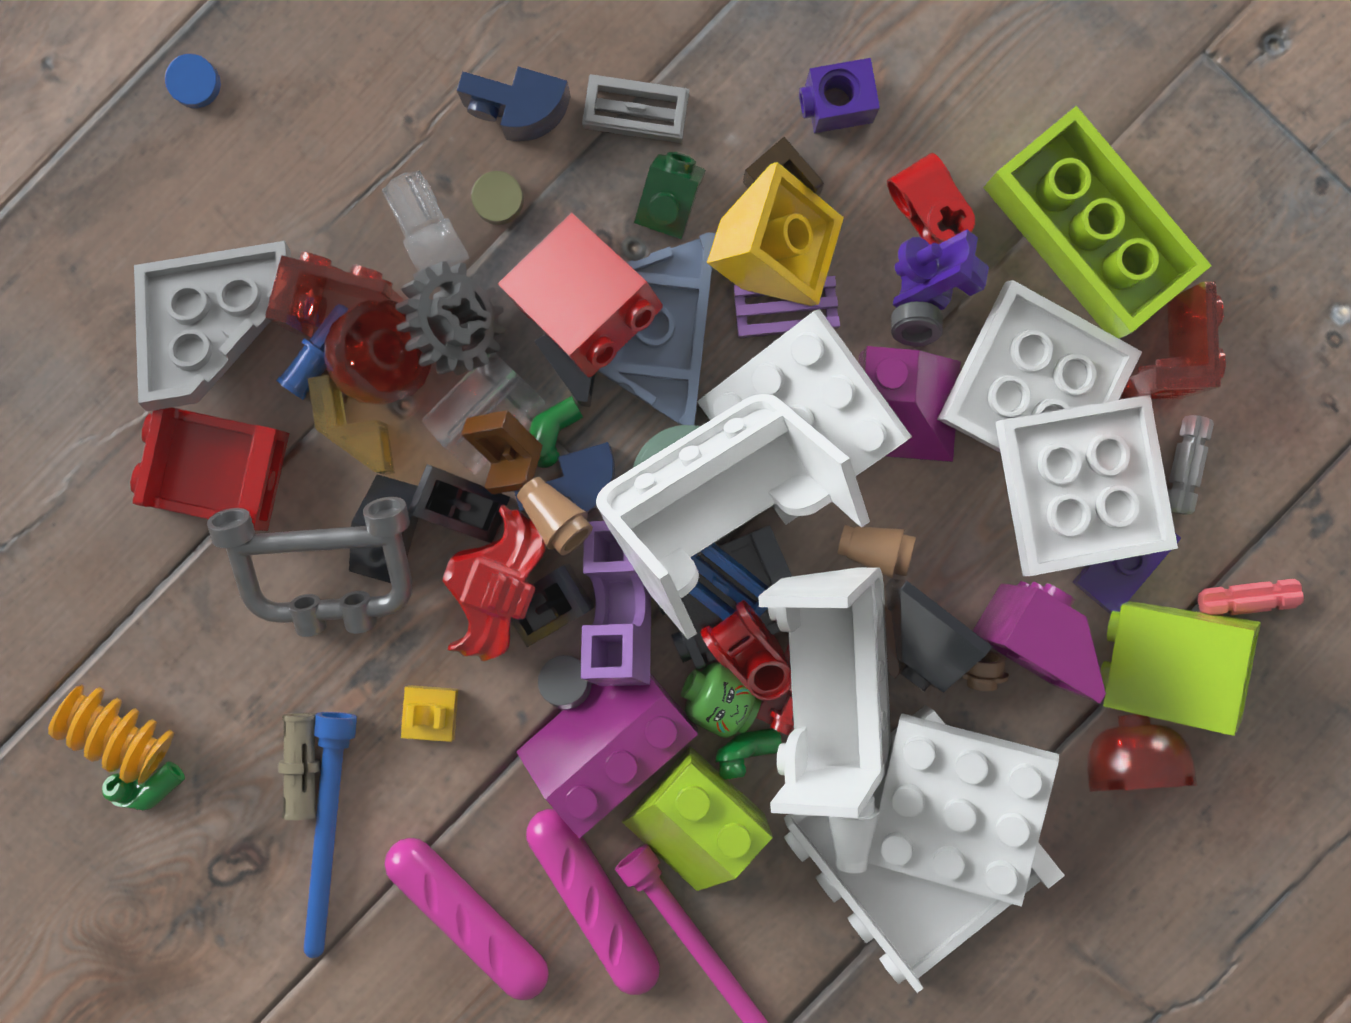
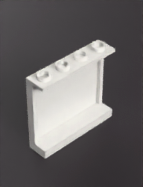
(906, 915)

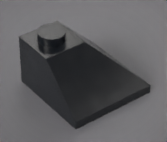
(929, 639)

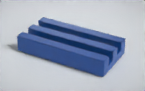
(736, 571)

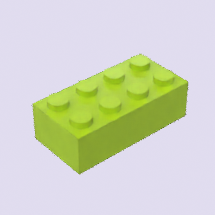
(1096, 225)

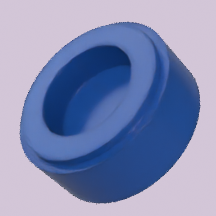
(192, 81)

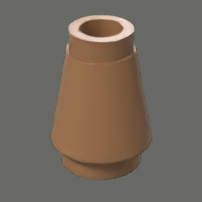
(556, 518)
(878, 548)

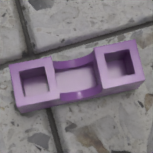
(619, 640)

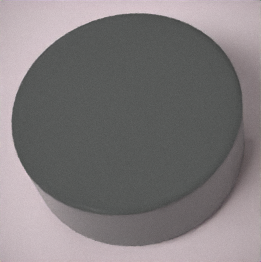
(916, 324)
(562, 682)

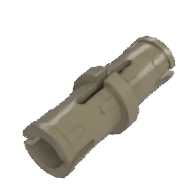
(299, 766)

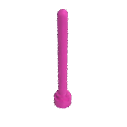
(642, 872)

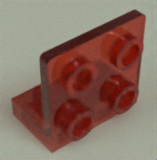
(300, 284)
(1194, 349)

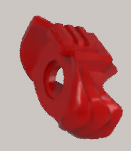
(493, 585)

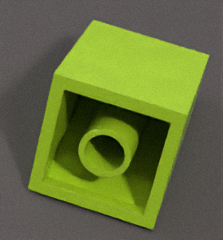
(1180, 665)
(699, 823)

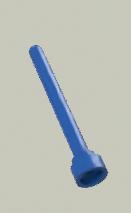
(334, 736)

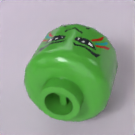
(719, 701)

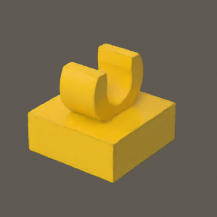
(429, 713)

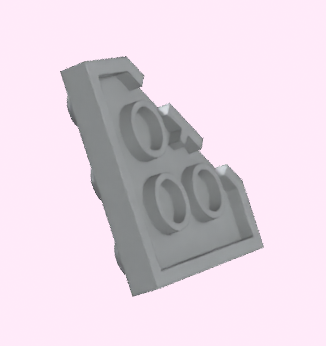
(199, 319)

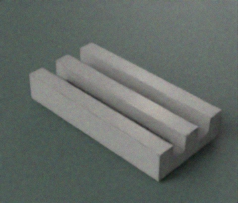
(631, 127)

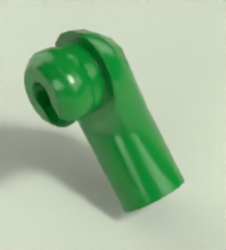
(547, 425)
(743, 746)
(144, 795)

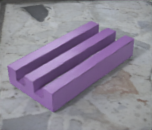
(828, 302)

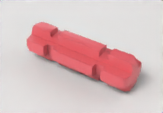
(1251, 597)

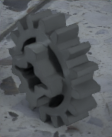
(450, 319)

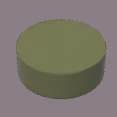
(497, 197)

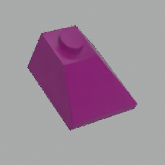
(916, 391)

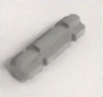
(1189, 463)

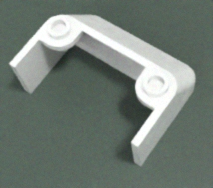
(715, 484)
(837, 690)

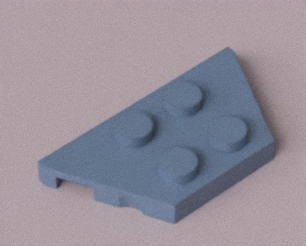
(666, 357)

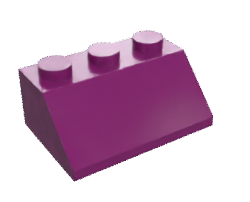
(1044, 636)
(605, 749)

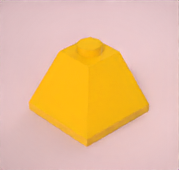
(777, 239)

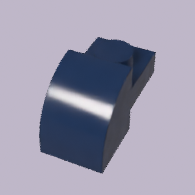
(527, 107)
(584, 475)

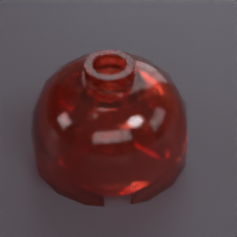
(370, 357)
(1139, 757)

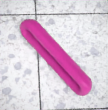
(593, 903)
(466, 918)

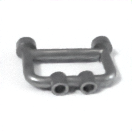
(384, 523)

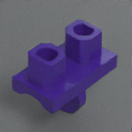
(935, 269)

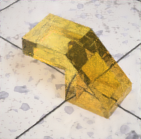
(362, 440)

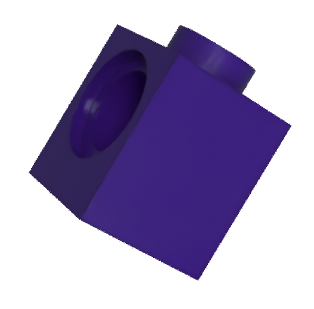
(853, 78)

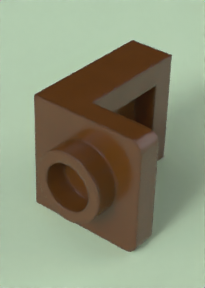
(506, 446)

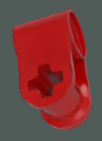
(929, 196)
(750, 653)

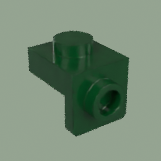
(669, 194)

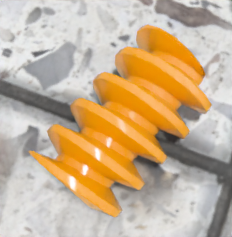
(109, 736)

